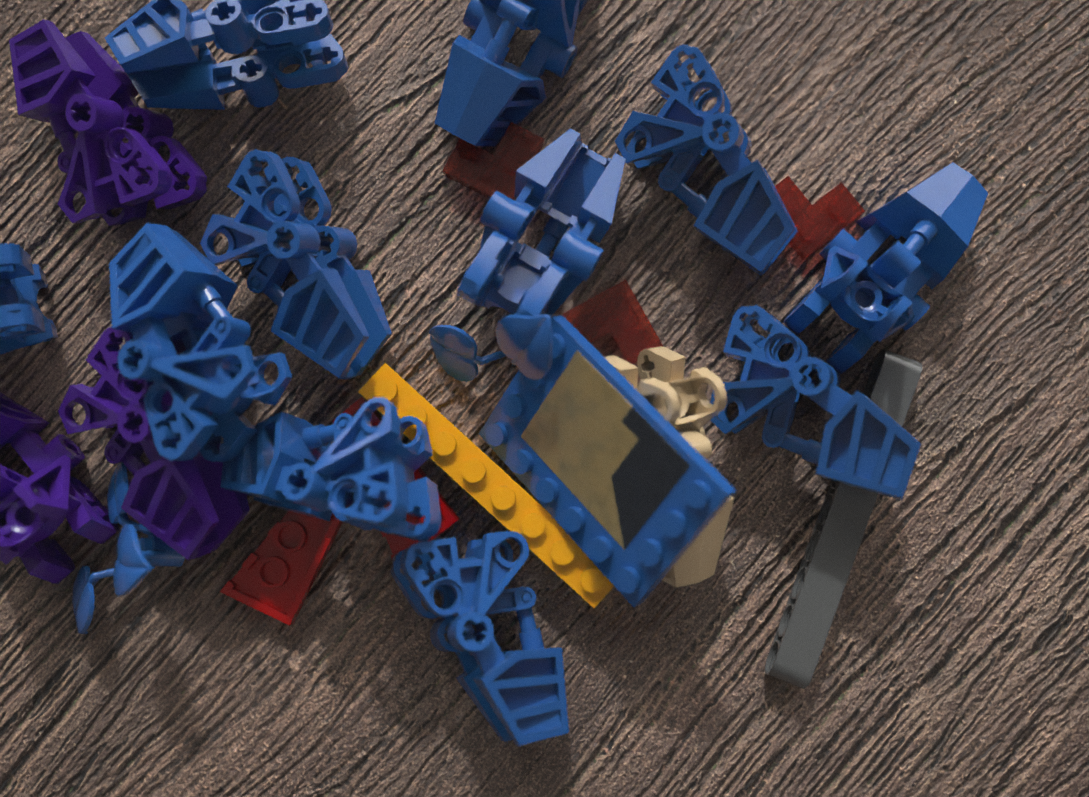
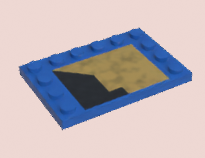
(605, 464)

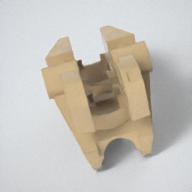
(687, 410)

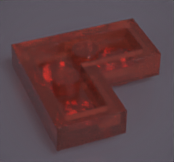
(490, 172)
(818, 221)
(615, 314)

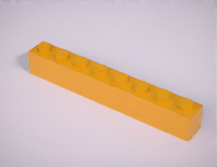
(492, 486)

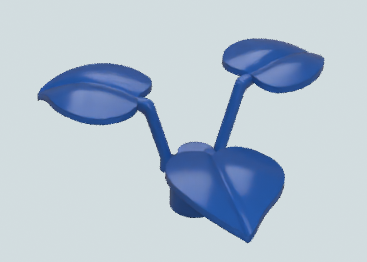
(520, 338)
(133, 560)

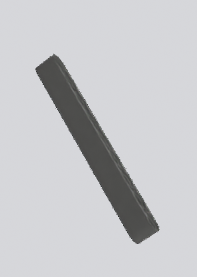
(835, 541)

